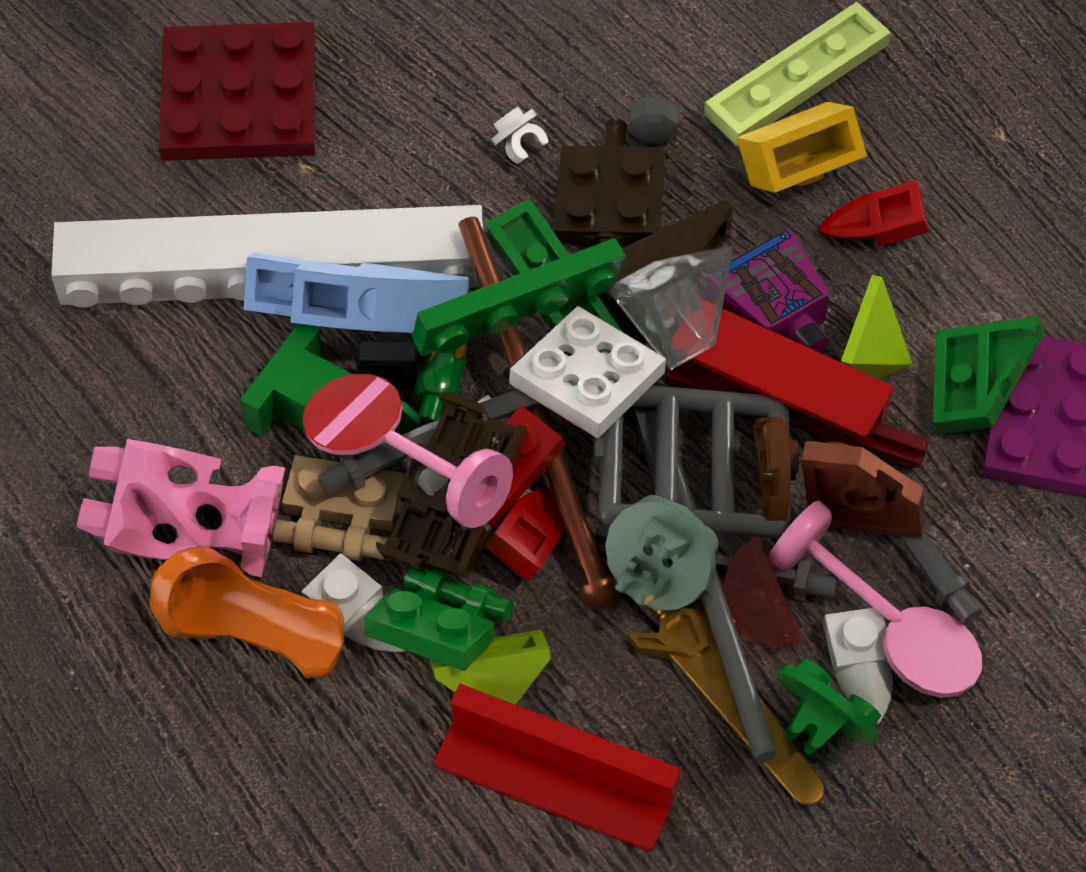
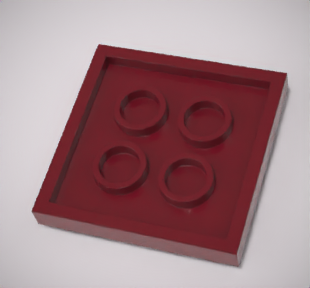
(238, 91)

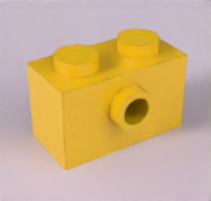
(802, 147)

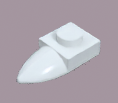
(355, 596)
(859, 656)

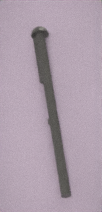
(717, 611)

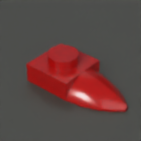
(884, 214)
(527, 533)

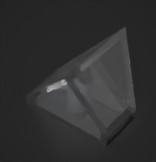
(677, 302)

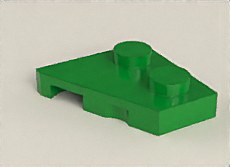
(980, 370)

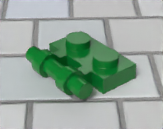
(434, 630)

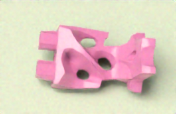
(149, 498)

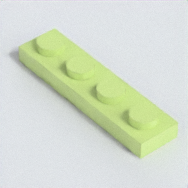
(797, 72)

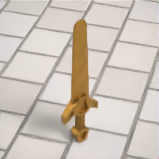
(692, 646)

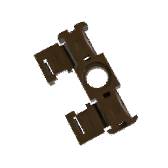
(437, 538)

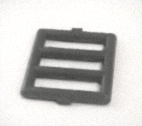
(668, 403)

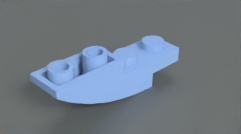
(344, 295)

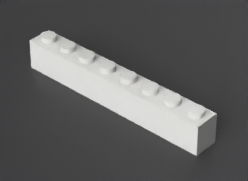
(208, 254)

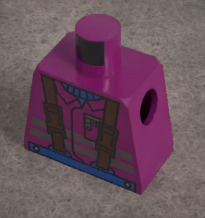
(779, 291)

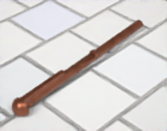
(598, 589)

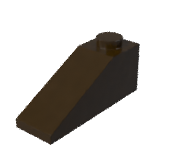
(691, 235)

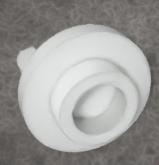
(513, 127)

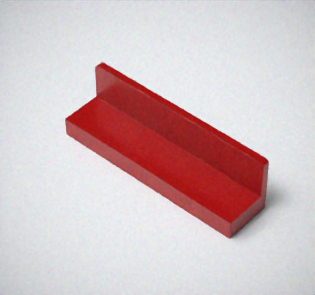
(797, 376)
(558, 768)

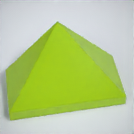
(876, 337)
(503, 668)

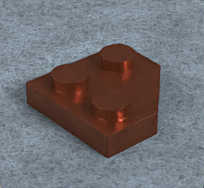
(862, 490)

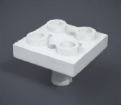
(580, 383)

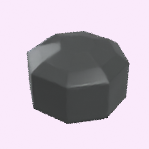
(654, 120)

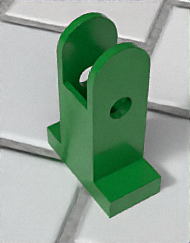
(292, 380)

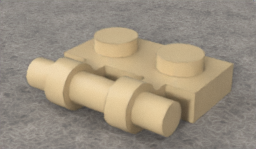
(363, 509)

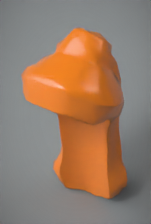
(209, 597)

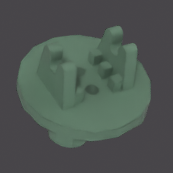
(672, 534)

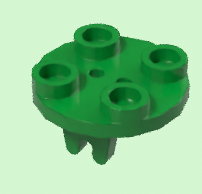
(824, 710)

